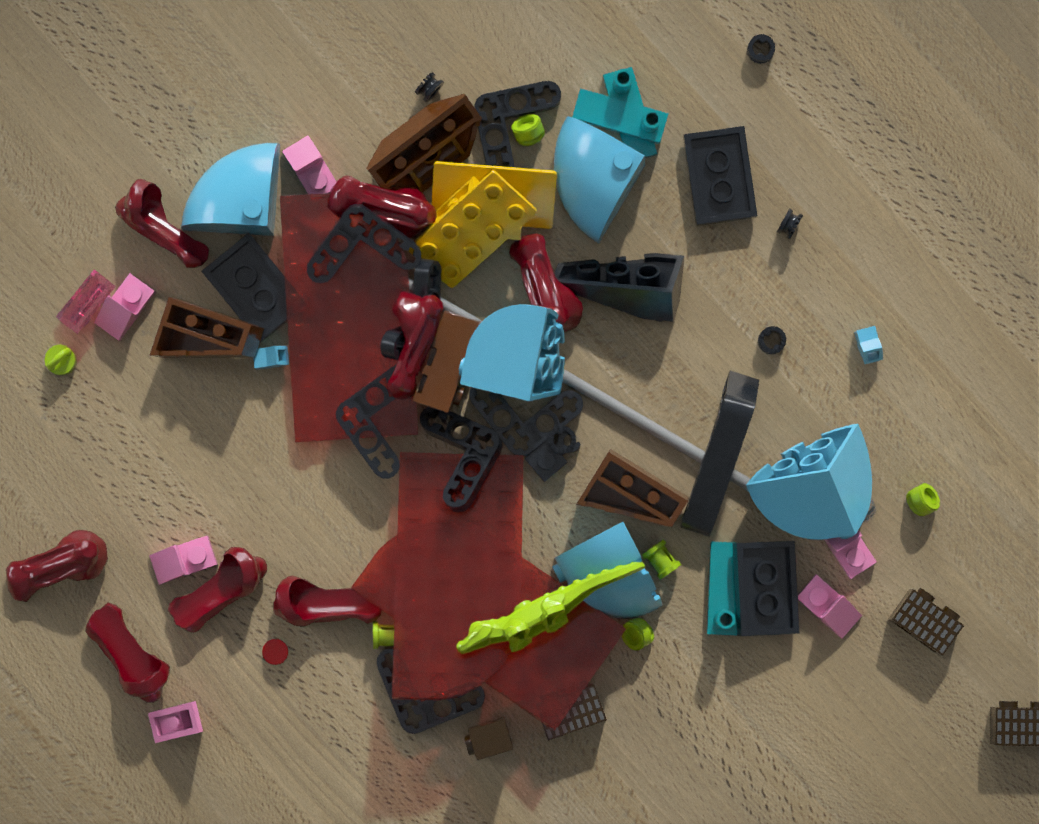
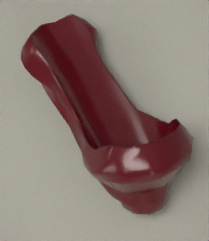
(402, 208)
(145, 214)
(540, 281)
(419, 323)
(75, 557)
(235, 579)
(305, 603)
(138, 671)

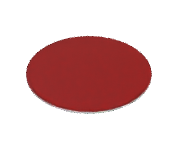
(275, 651)

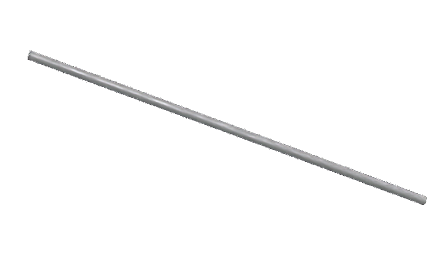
(619, 408)

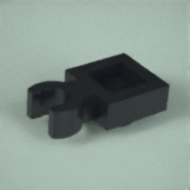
(547, 462)

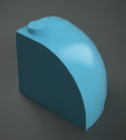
(593, 175)
(236, 193)
(516, 353)
(818, 487)
(614, 547)

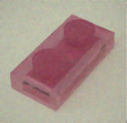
(85, 301)

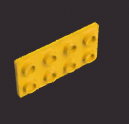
(533, 184)
(473, 225)

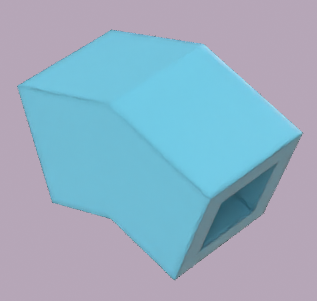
(869, 345)
(271, 357)

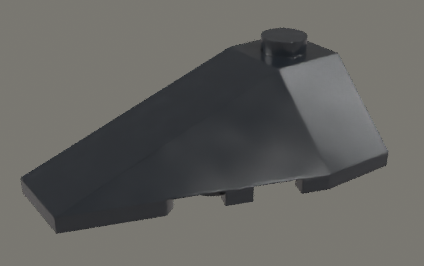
(638, 287)

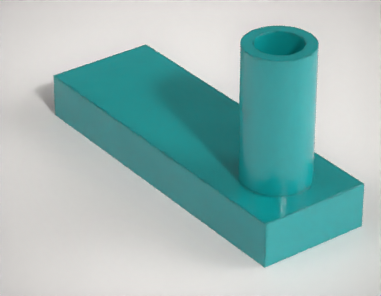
(623, 86)
(620, 116)
(721, 590)

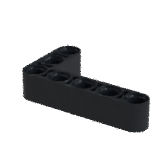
(721, 453)

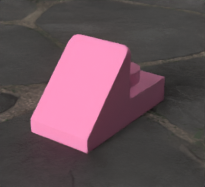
(310, 167)
(124, 307)
(851, 554)
(183, 559)
(829, 606)
(175, 722)

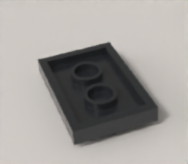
(720, 176)
(250, 285)
(766, 588)

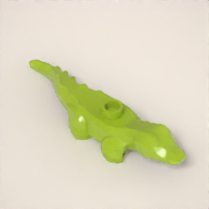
(542, 614)

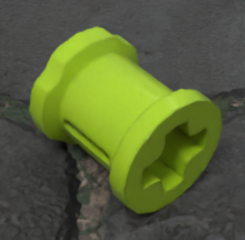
(661, 559)
(382, 635)

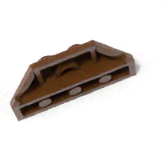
(437, 133)

